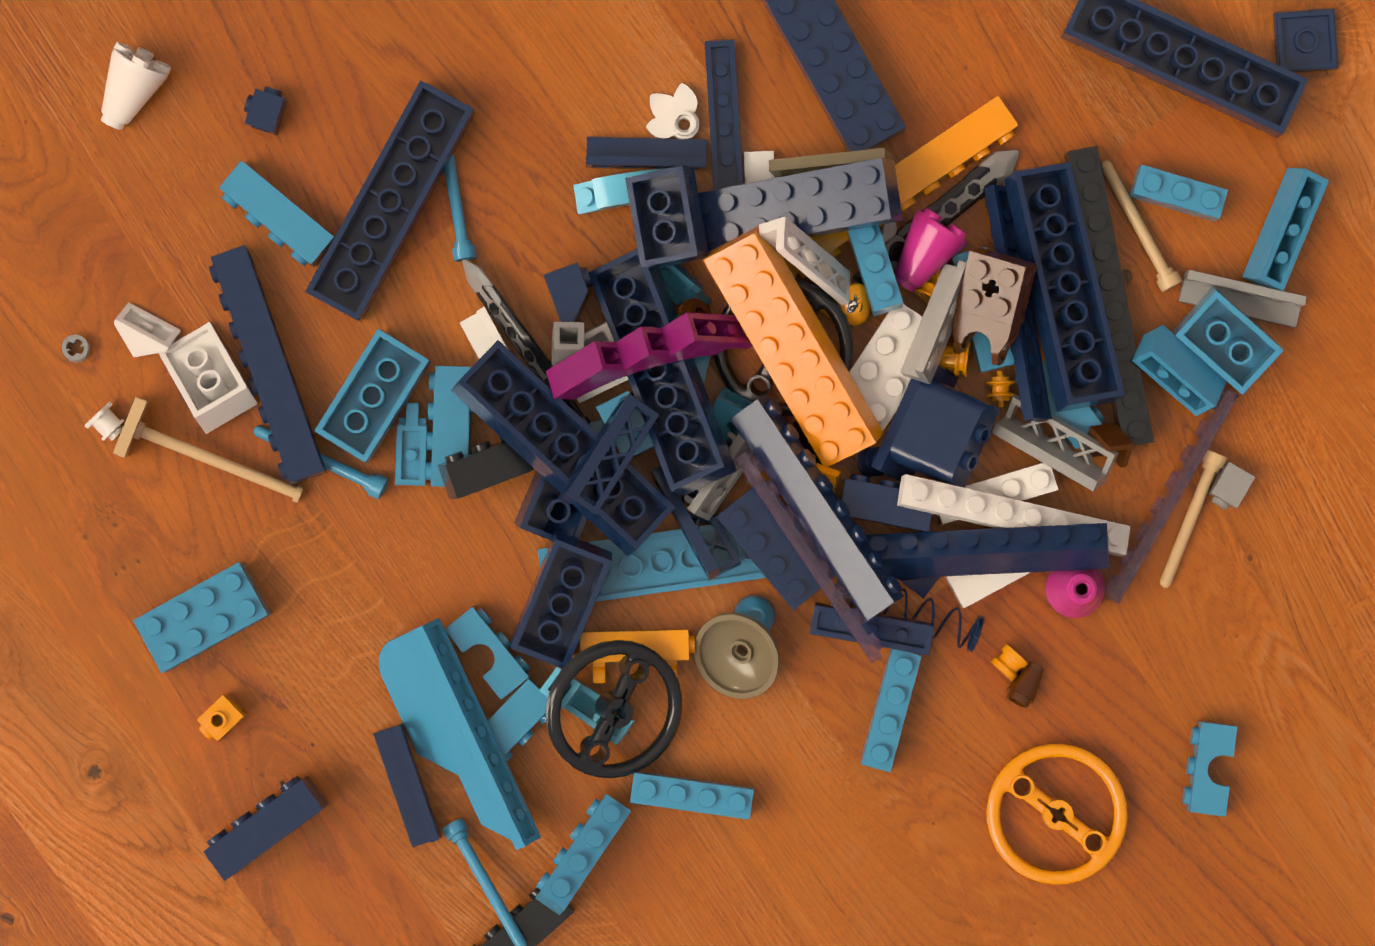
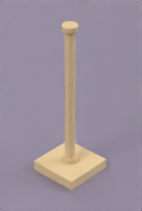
(136, 428)

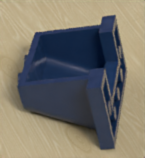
(936, 432)

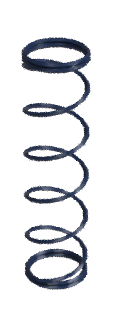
(975, 631)

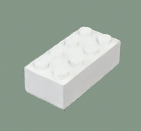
(881, 361)

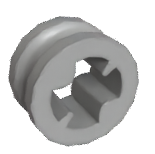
(77, 357)

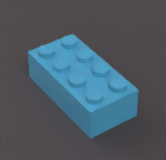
(373, 396)
(202, 617)

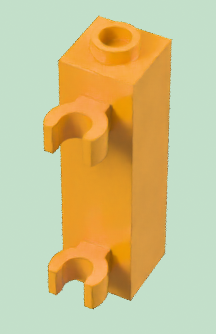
(669, 644)

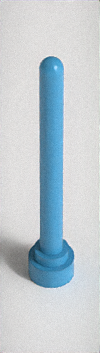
(462, 247)
(372, 484)
(458, 835)

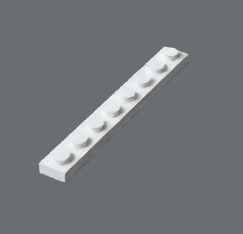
(996, 510)

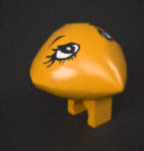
(858, 307)

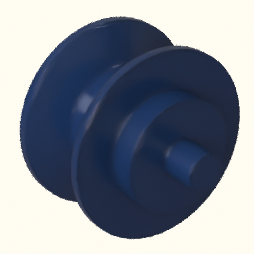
(865, 460)

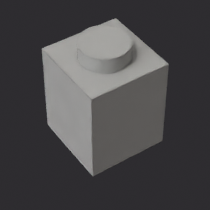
(566, 340)
(1230, 486)

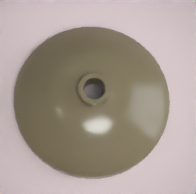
(727, 665)

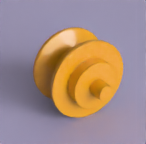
(1000, 389)

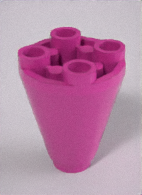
(927, 249)
(1062, 592)

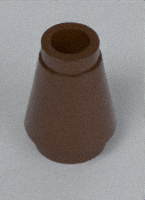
(1025, 685)

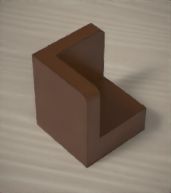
(1112, 439)

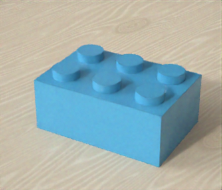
(1228, 340)

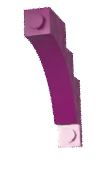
(645, 348)

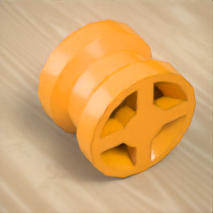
(1009, 662)

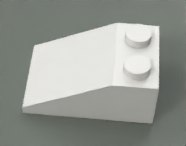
(208, 378)

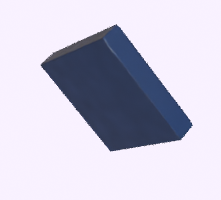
(1306, 40)

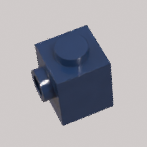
(265, 110)

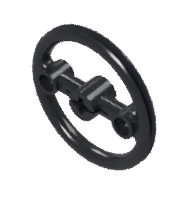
(818, 300)
(617, 699)

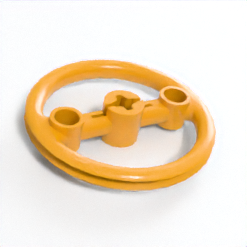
(1108, 844)

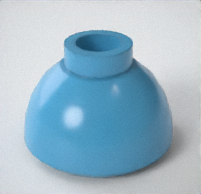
(758, 608)

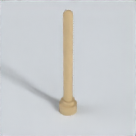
(1166, 276)
(1212, 464)

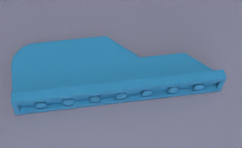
(452, 728)

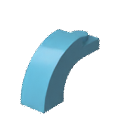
(604, 192)
(581, 702)

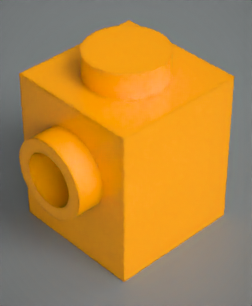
(220, 718)

